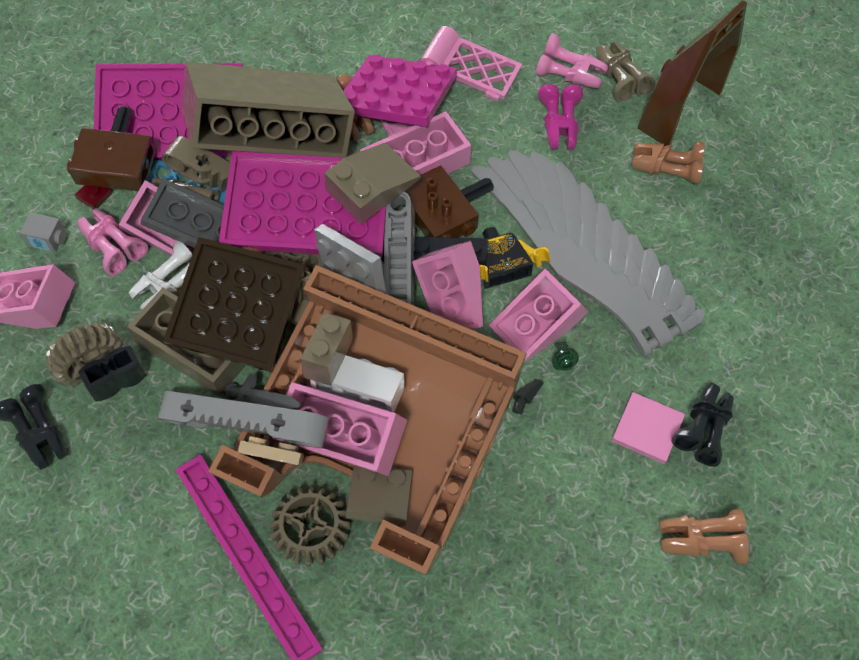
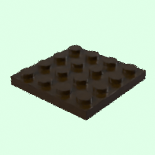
(234, 304)

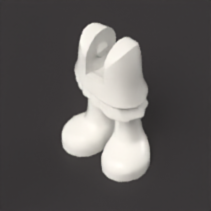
(154, 280)

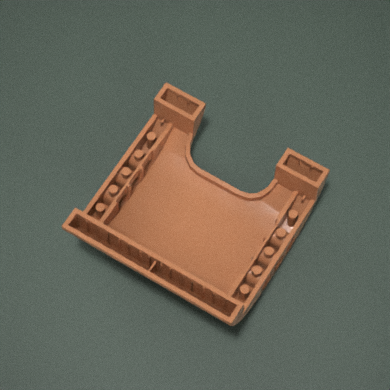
(452, 403)

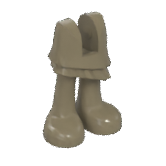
(619, 59)

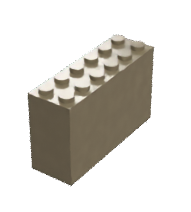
(265, 111)

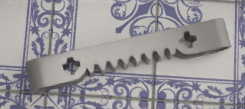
(399, 249)
(282, 423)

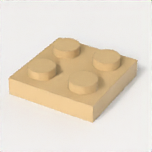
(260, 448)

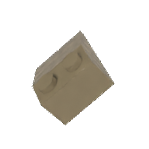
(369, 180)

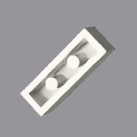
(366, 384)

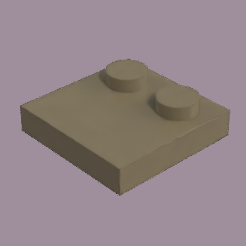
(379, 497)

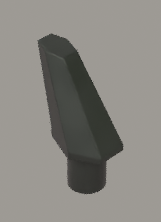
(525, 396)

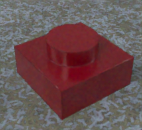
(93, 196)

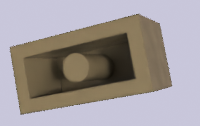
(326, 349)

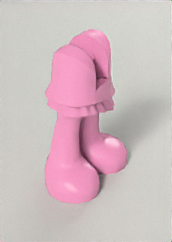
(576, 74)
(99, 236)

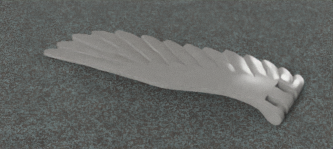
(591, 248)

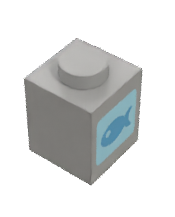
(43, 232)

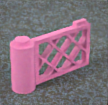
(447, 45)

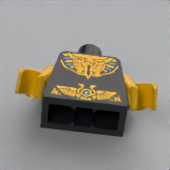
(509, 258)

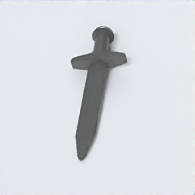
(248, 393)

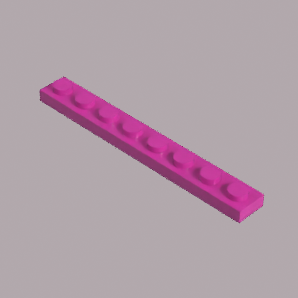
(249, 561)

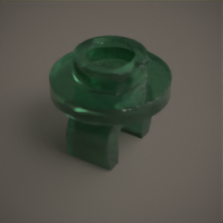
(565, 357)

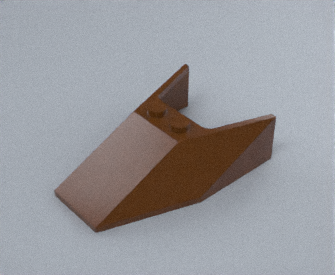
(703, 60)

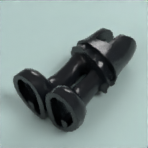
(706, 412)
(33, 439)

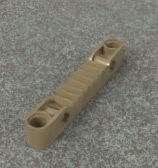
(190, 161)

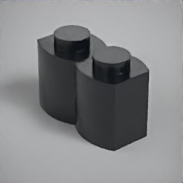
(108, 375)

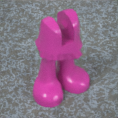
(561, 124)

